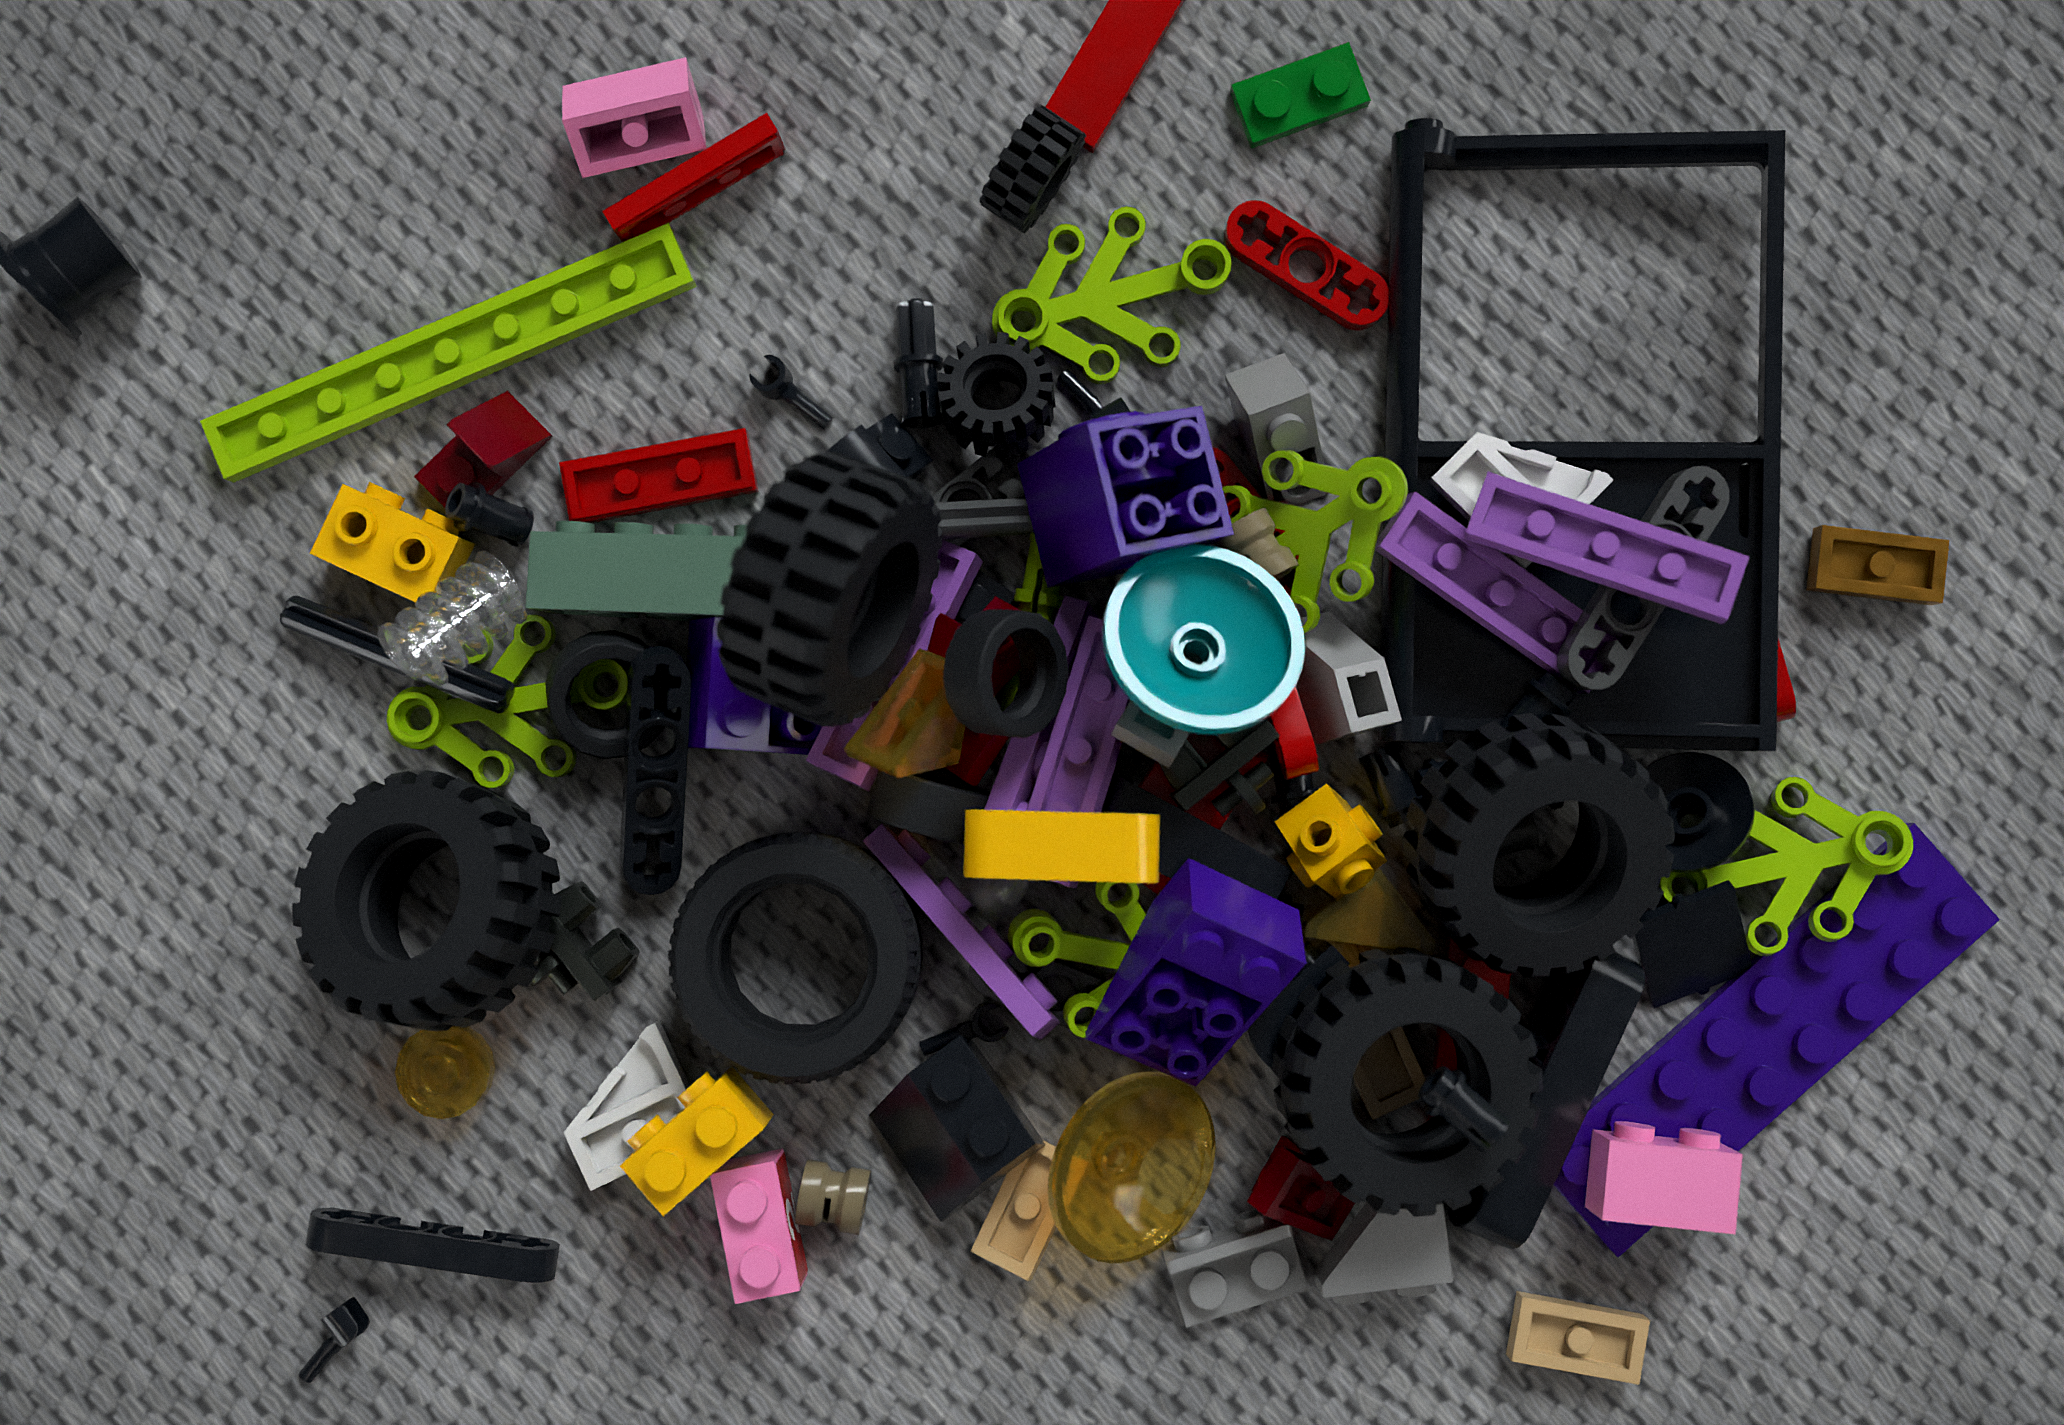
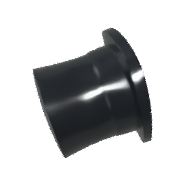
(69, 263)

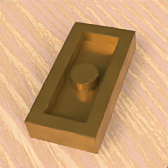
(1877, 565)

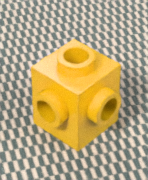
(1331, 842)

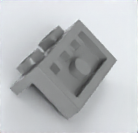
(1233, 1267)

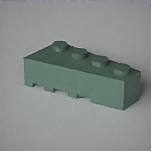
(630, 570)

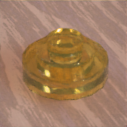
(444, 1071)

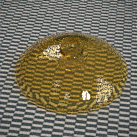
(1131, 1167)

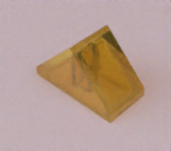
(911, 724)
(1369, 917)

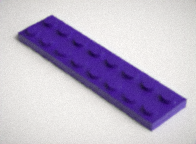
(1787, 1019)

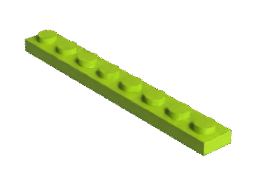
(448, 353)

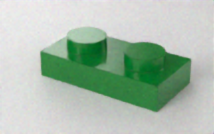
(1300, 95)

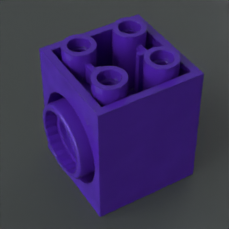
(1123, 492)

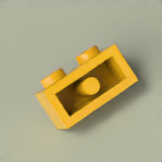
(388, 546)
(697, 1141)

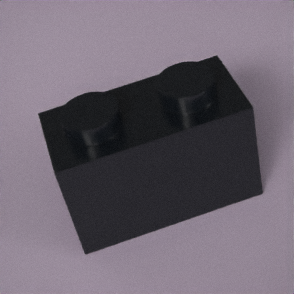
(955, 1127)

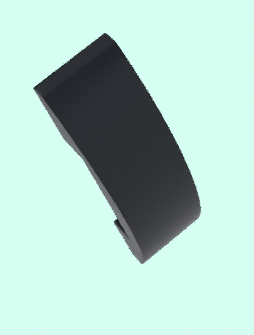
(1189, 837)

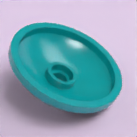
(1221, 611)

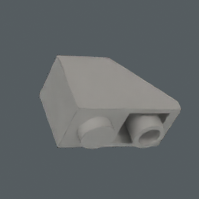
(1272, 416)
(1343, 683)
(1385, 1255)

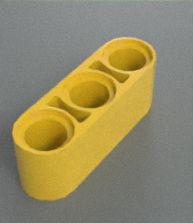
(1061, 846)

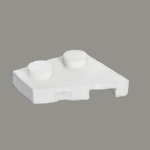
(1465, 473)
(627, 1099)

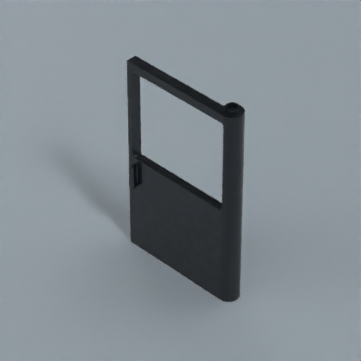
(1691, 677)

